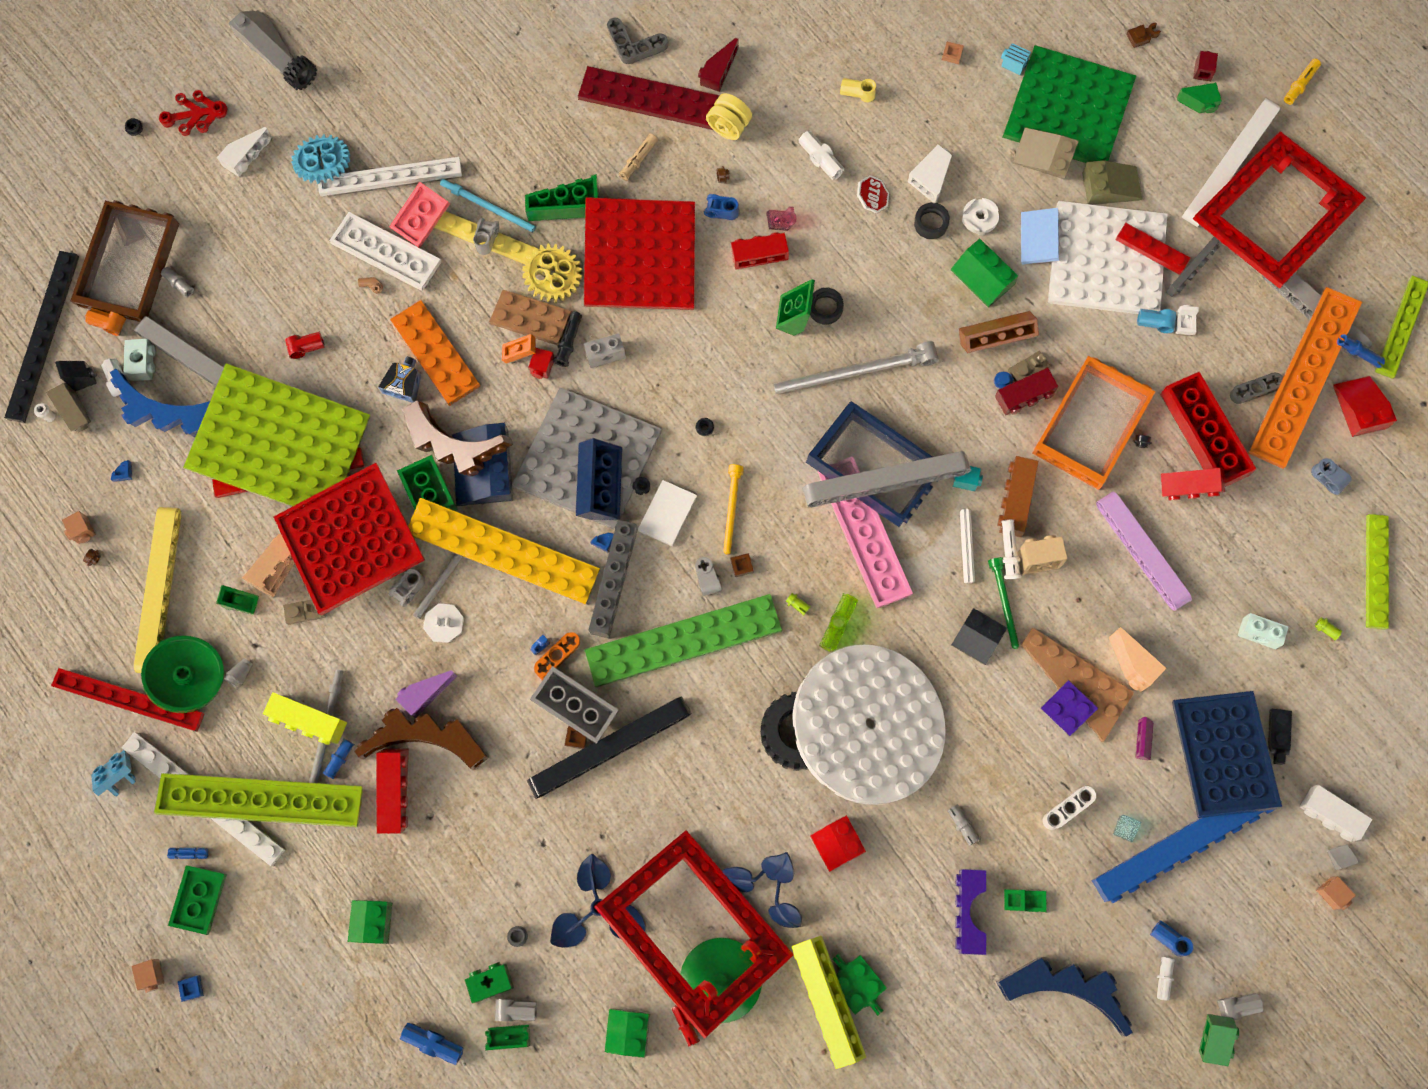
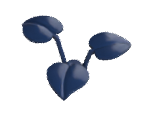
(776, 868)
(591, 875)

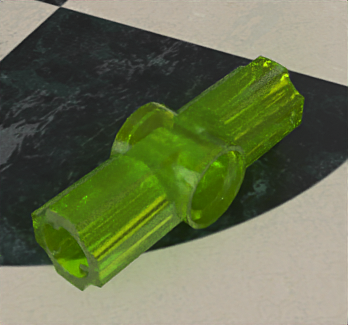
(833, 633)

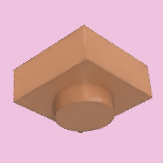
(952, 52)

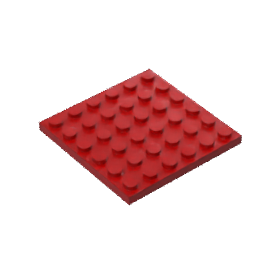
(639, 253)
(348, 539)

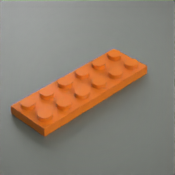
(435, 353)

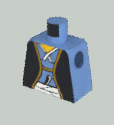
(401, 381)

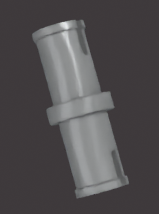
(177, 282)
(963, 825)

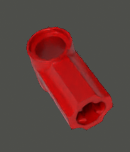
(300, 345)

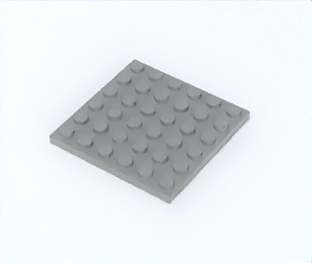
(553, 457)

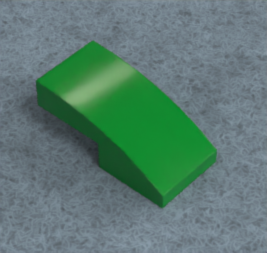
(1025, 900)

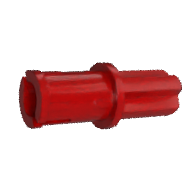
(686, 1027)

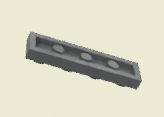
(1200, 260)

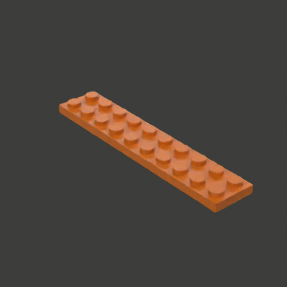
(1304, 378)

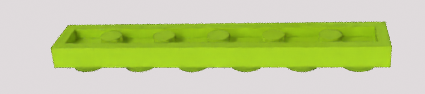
(1377, 571)

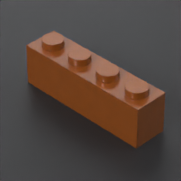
(998, 331)
(1019, 493)

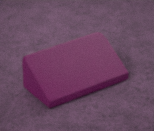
(1144, 739)

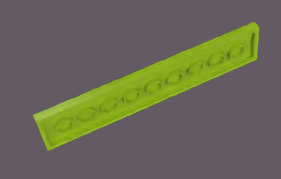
(259, 800)

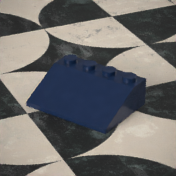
(491, 483)

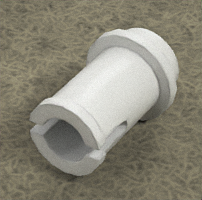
(43, 411)

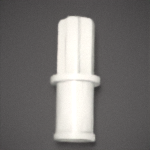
(1165, 978)

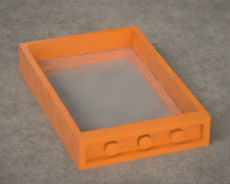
(1094, 422)

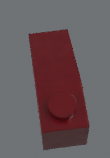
(718, 66)

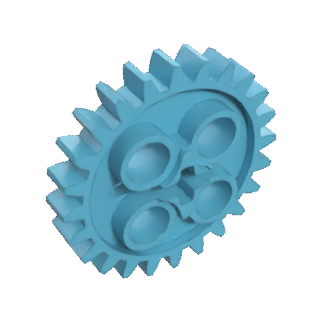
(308, 162)

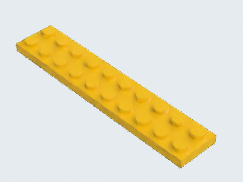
(503, 551)

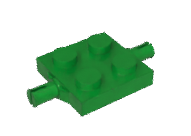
(859, 984)

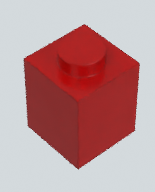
(541, 363)

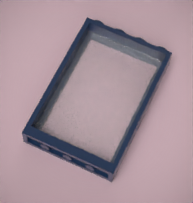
(862, 444)

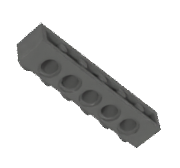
(613, 579)

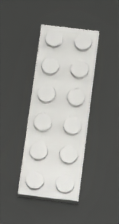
(385, 251)

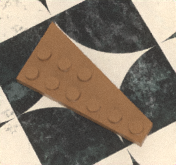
(1063, 665)

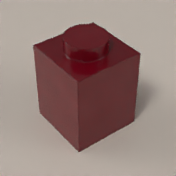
(1205, 65)

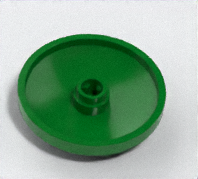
(182, 674)
(720, 963)

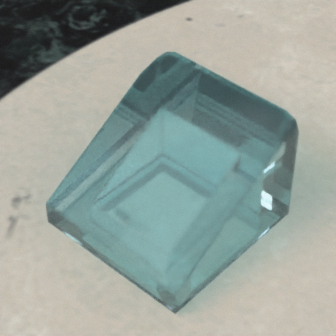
(1126, 828)

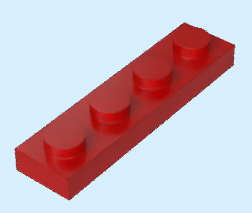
(1152, 248)

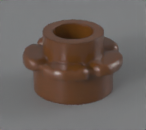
(722, 174)
(92, 557)

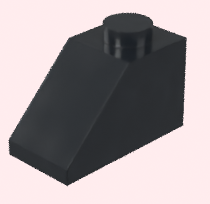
(76, 374)

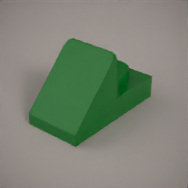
(237, 600)

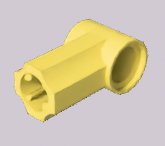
(857, 89)

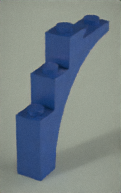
(166, 416)

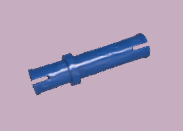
(1355, 347)

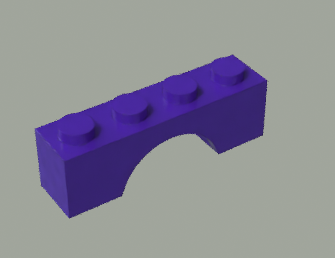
(970, 938)

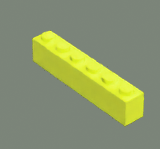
(829, 1002)

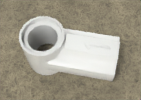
(109, 365)

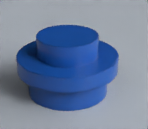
(1003, 379)

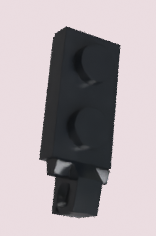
(1279, 734)

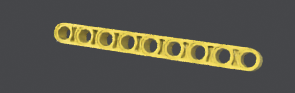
(158, 582)

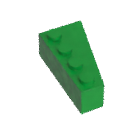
(561, 202)

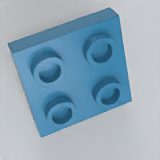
(107, 775)

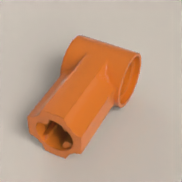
(111, 323)

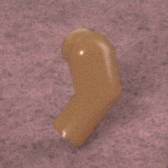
(371, 282)

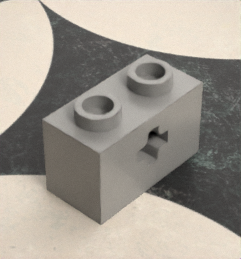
(604, 350)

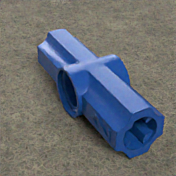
(431, 1043)

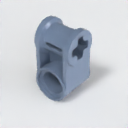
(1332, 476)

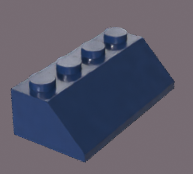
(599, 480)

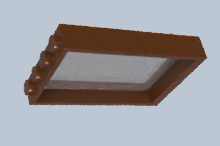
(125, 260)

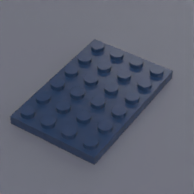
(1226, 754)

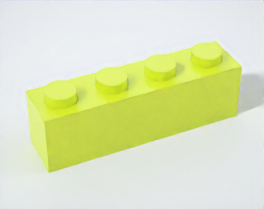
(304, 718)

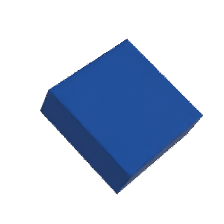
(190, 988)

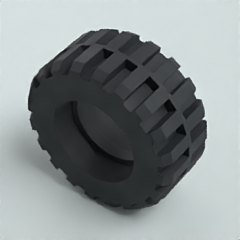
(771, 737)

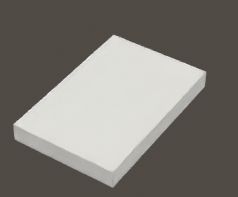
(667, 513)

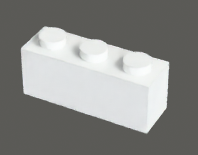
(1335, 813)

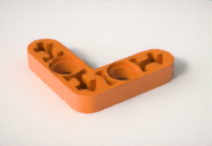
(542, 661)

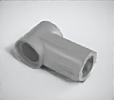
(1240, 1006)
(515, 1010)

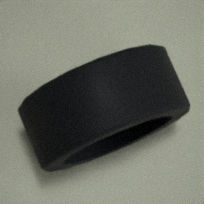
(931, 208)
(830, 293)

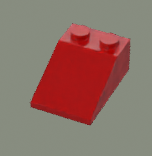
(1364, 406)

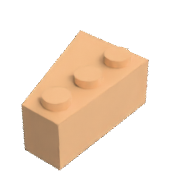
(271, 567)

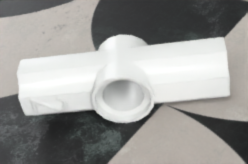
(821, 155)

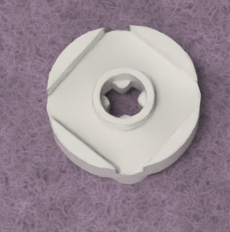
(977, 225)

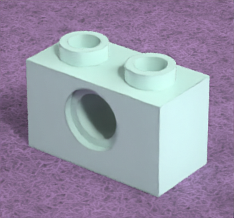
(134, 351)
(1263, 631)

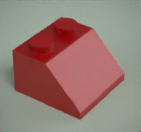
(838, 843)

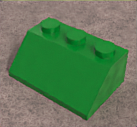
(984, 273)

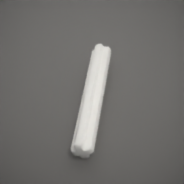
(967, 546)

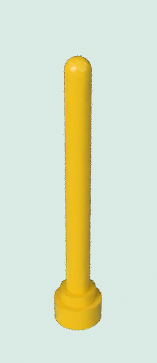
(735, 472)

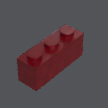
(1026, 392)

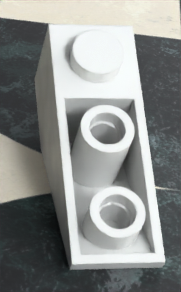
(240, 153)

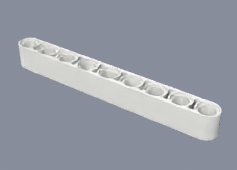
(1234, 157)

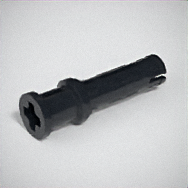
(566, 347)

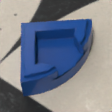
(122, 472)
(603, 541)
(539, 645)

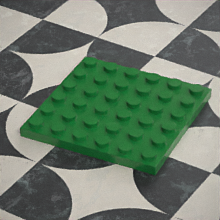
(1071, 100)

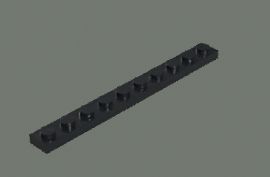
(41, 337)

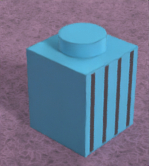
(1015, 58)

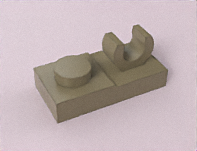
(1029, 366)
(301, 612)

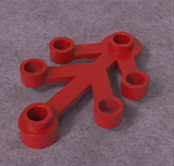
(195, 113)

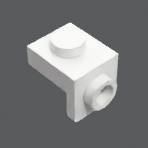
(1186, 320)

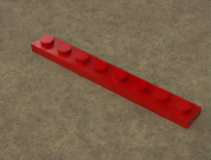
(123, 699)

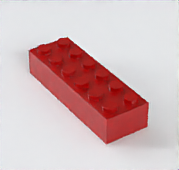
(1207, 428)

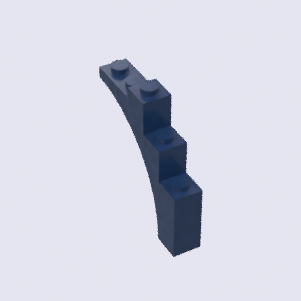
(1095, 990)

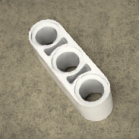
(1077, 803)

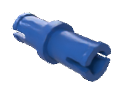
(338, 758)

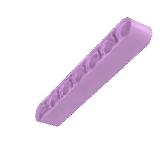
(1143, 551)

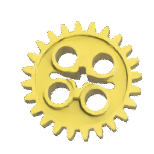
(545, 287)

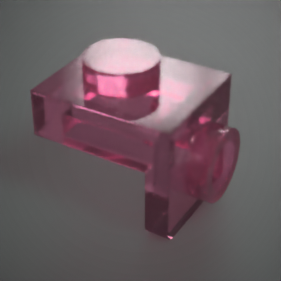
(781, 219)

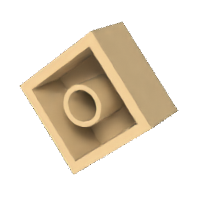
(1042, 554)

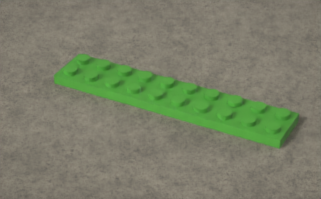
(683, 640)

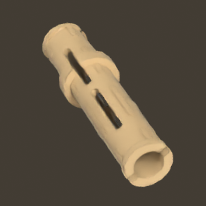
(633, 162)

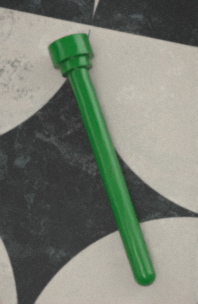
(996, 565)

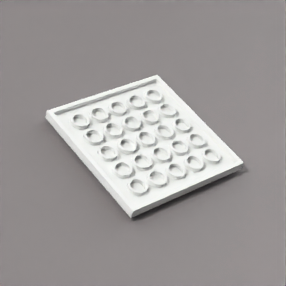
(1099, 270)

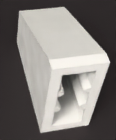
(931, 173)

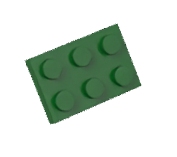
(197, 900)

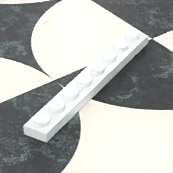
(391, 176)

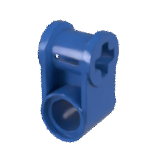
(719, 206)

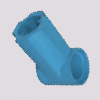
(1162, 320)

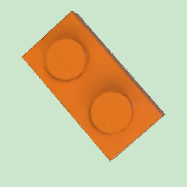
(518, 348)

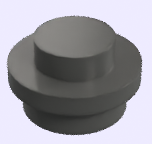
(517, 936)

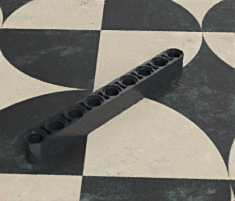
(608, 747)

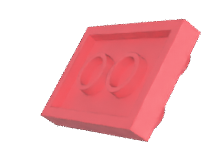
(419, 215)

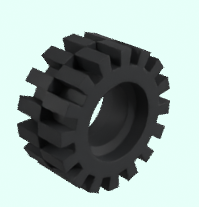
(300, 72)

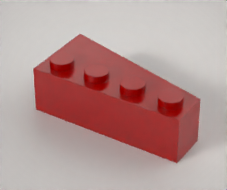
(392, 790)

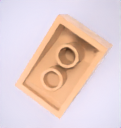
(1136, 662)

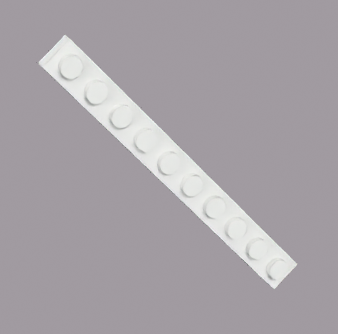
(242, 830)

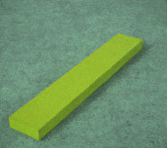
(1402, 326)

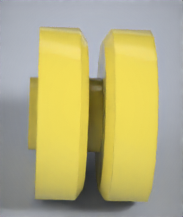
(729, 116)

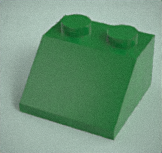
(370, 922)
(627, 1033)

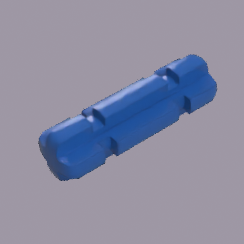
(187, 853)

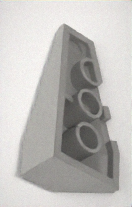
(262, 37)

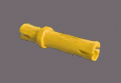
(1298, 86)

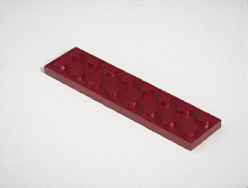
(646, 97)

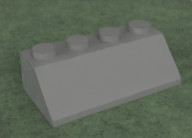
(574, 704)

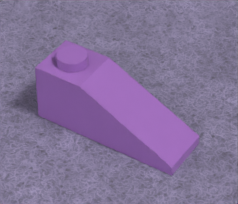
(421, 694)

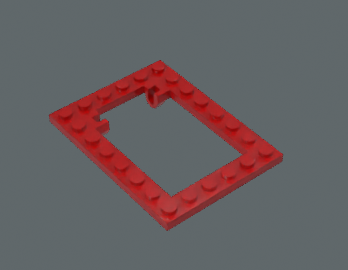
(1280, 153)
(767, 948)

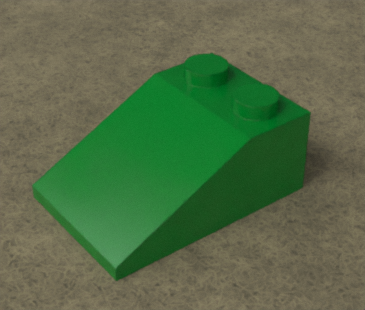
(795, 308)

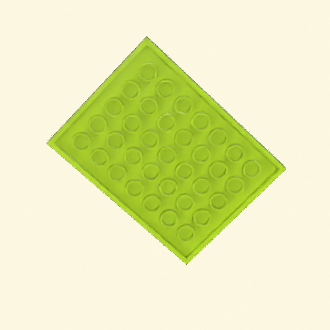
(274, 438)

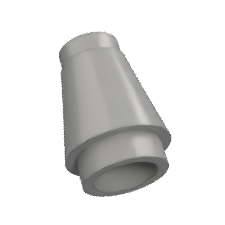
(238, 673)

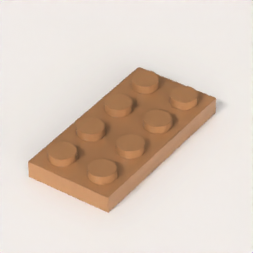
(530, 317)

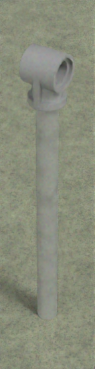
(924, 354)

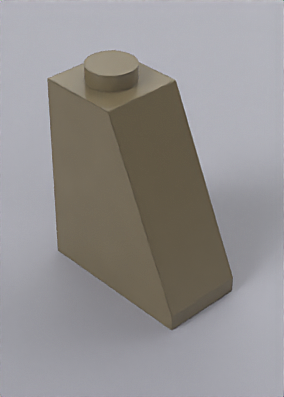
(69, 407)

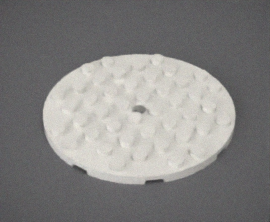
(833, 733)

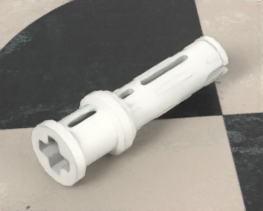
(1011, 559)

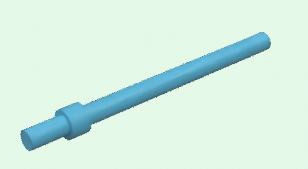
(458, 190)

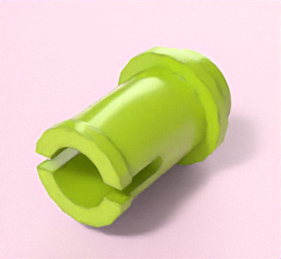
(797, 603)
(1326, 627)

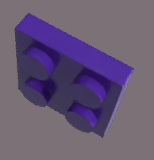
(1069, 708)

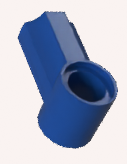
(1170, 938)

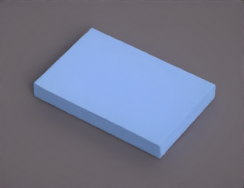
(1040, 236)

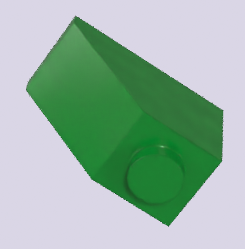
(1201, 98)

